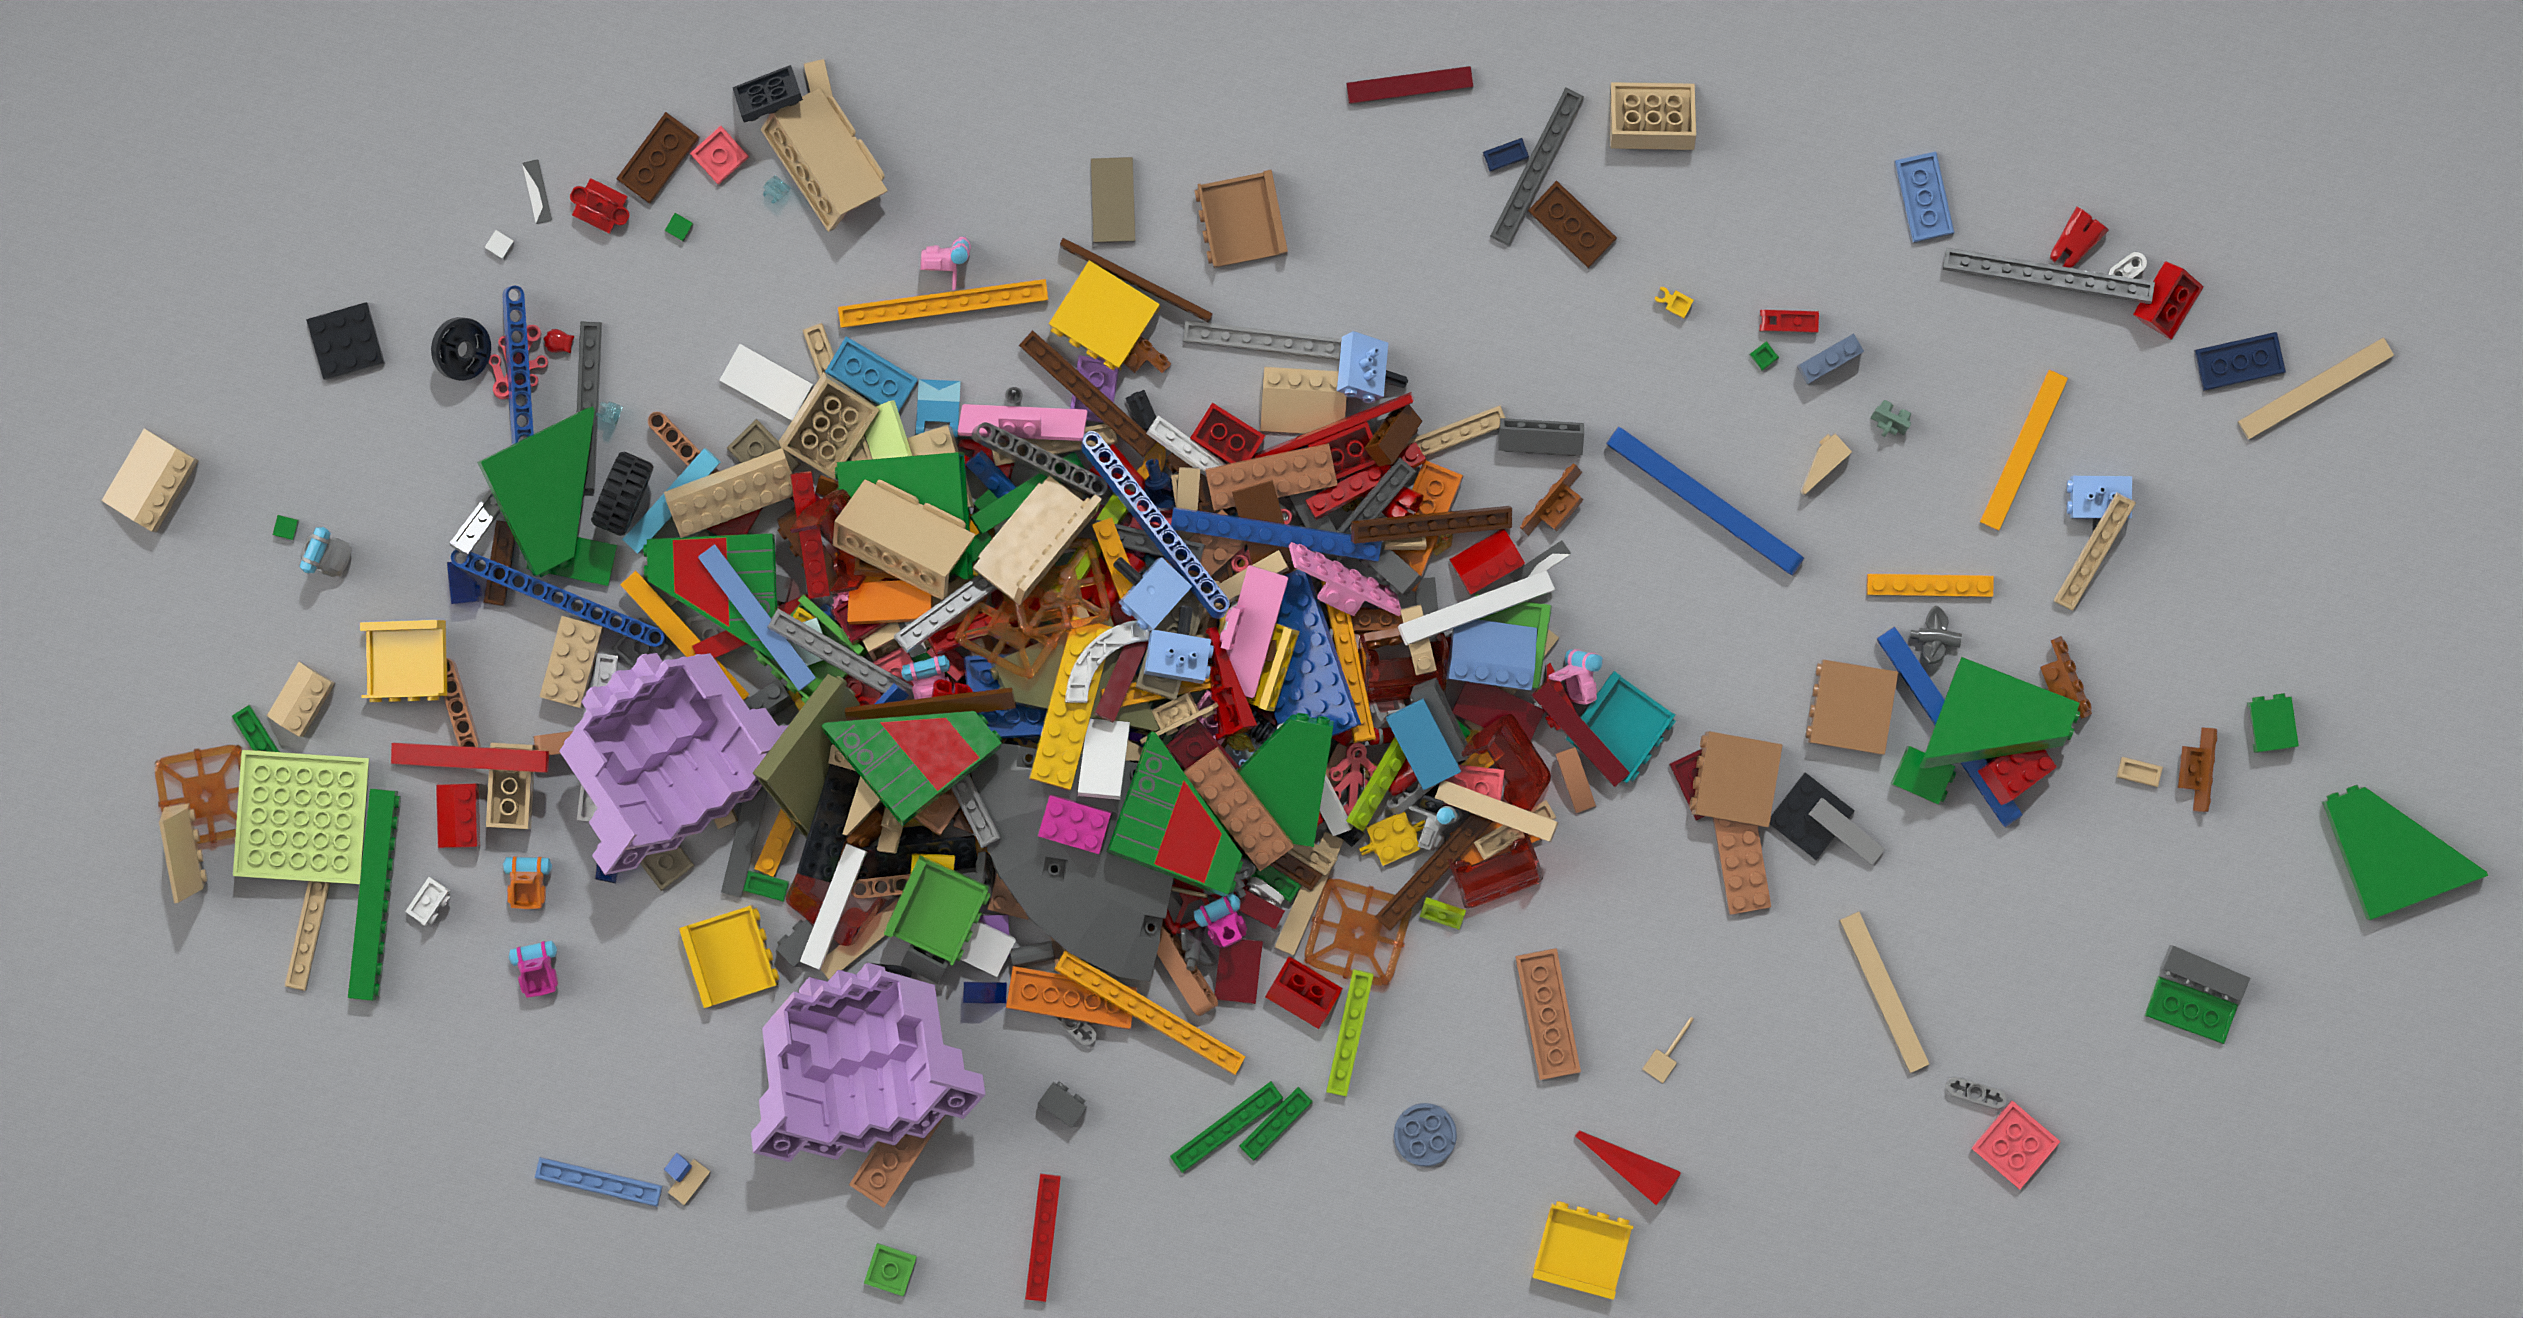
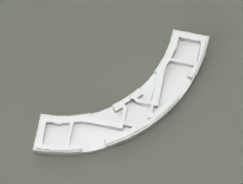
(1095, 653)

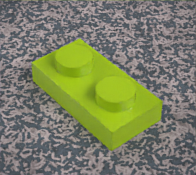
(1442, 913)

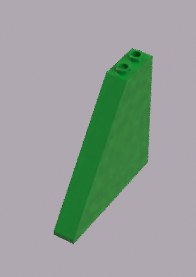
(929, 478)
(542, 489)
(1996, 717)
(1290, 775)
(2391, 855)

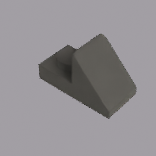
(984, 871)

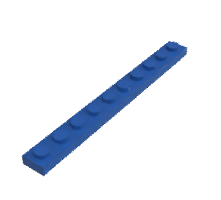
(1272, 533)

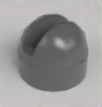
(1017, 395)

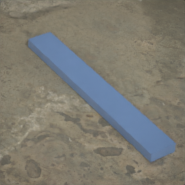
(756, 617)

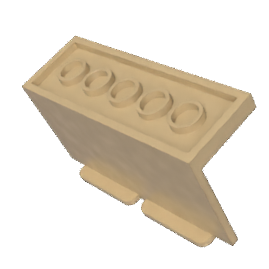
(824, 156)
(902, 536)
(1034, 538)

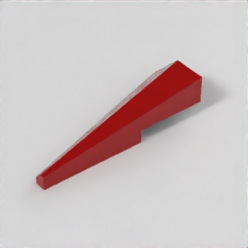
(1233, 709)
(1643, 1173)

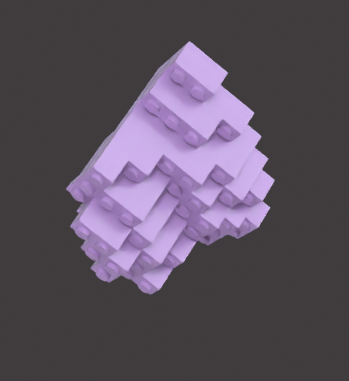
(665, 755)
(858, 1067)

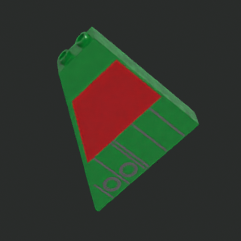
(679, 572)
(914, 757)
(1171, 827)

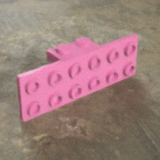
(1025, 421)
(1343, 587)
(1252, 625)

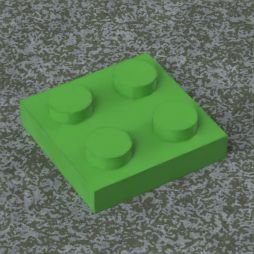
(890, 1269)

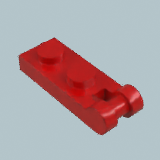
(1790, 321)

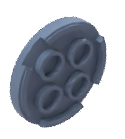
(1425, 1134)

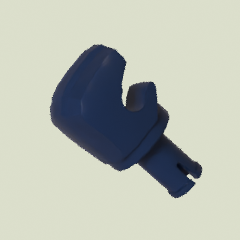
(1159, 487)

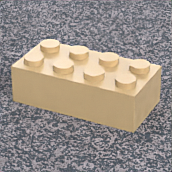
(572, 662)
(510, 795)

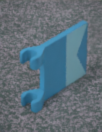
(938, 403)

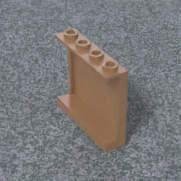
(1241, 219)
(1852, 706)
(1736, 779)

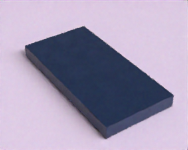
(2240, 361)

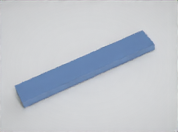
(598, 1181)

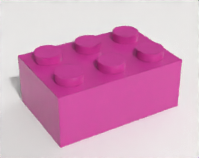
(1075, 824)

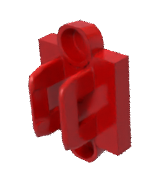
(599, 205)

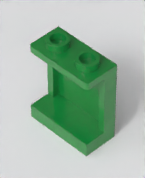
(2273, 723)
(1923, 782)

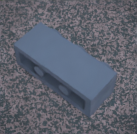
(1830, 358)

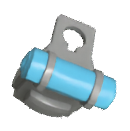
(324, 554)
(1435, 825)

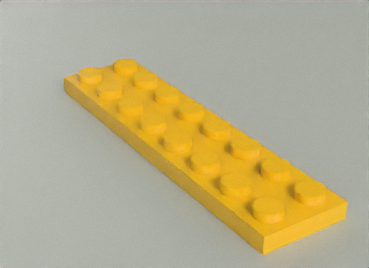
(1066, 722)

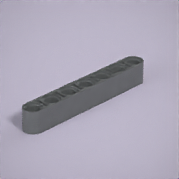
(1029, 460)

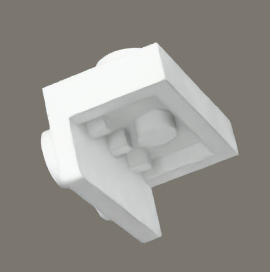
(428, 901)

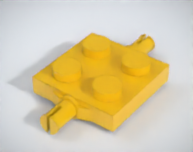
(1393, 838)

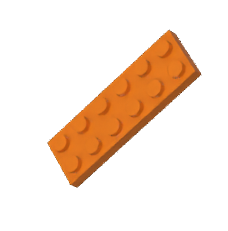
(1439, 491)
(1062, 998)

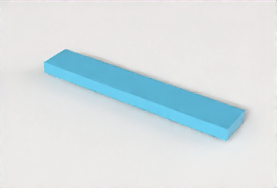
(659, 513)

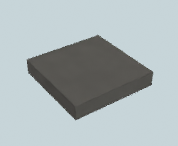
(631, 649)

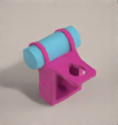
(1222, 920)
(535, 968)

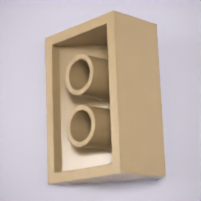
(300, 699)

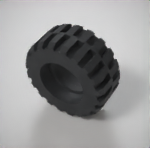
(622, 493)

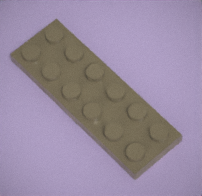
(1165, 686)

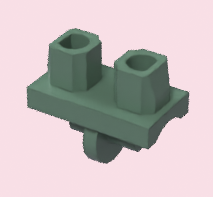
(1889, 421)

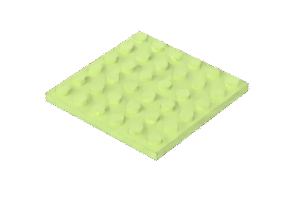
(301, 817)

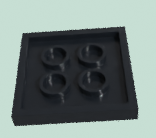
(767, 94)
(345, 341)
(1793, 816)

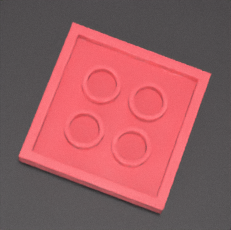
(2015, 1144)

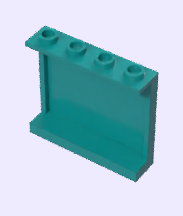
(1627, 722)

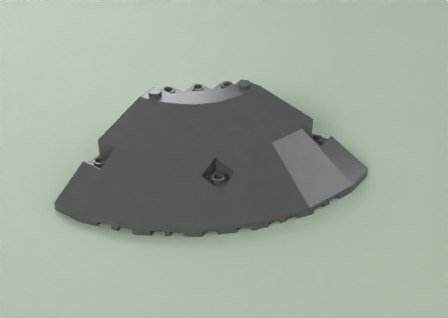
(1094, 901)

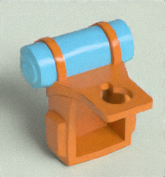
(526, 882)

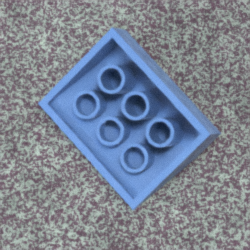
(1493, 654)

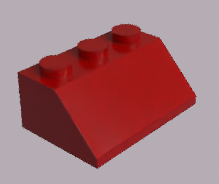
(2171, 300)
(1487, 561)
(458, 815)
(1303, 992)

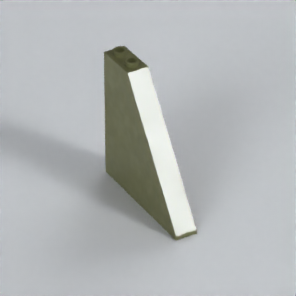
(1037, 691)
(800, 758)

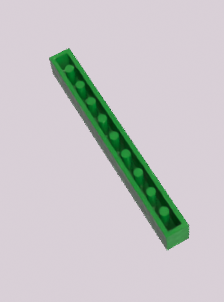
(373, 894)

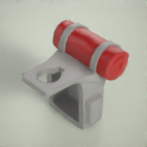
(1379, 712)

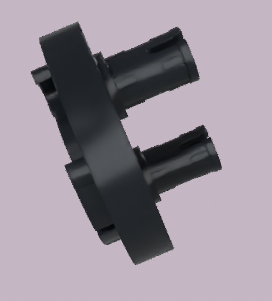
(450, 362)

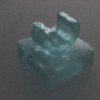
(776, 188)
(611, 414)

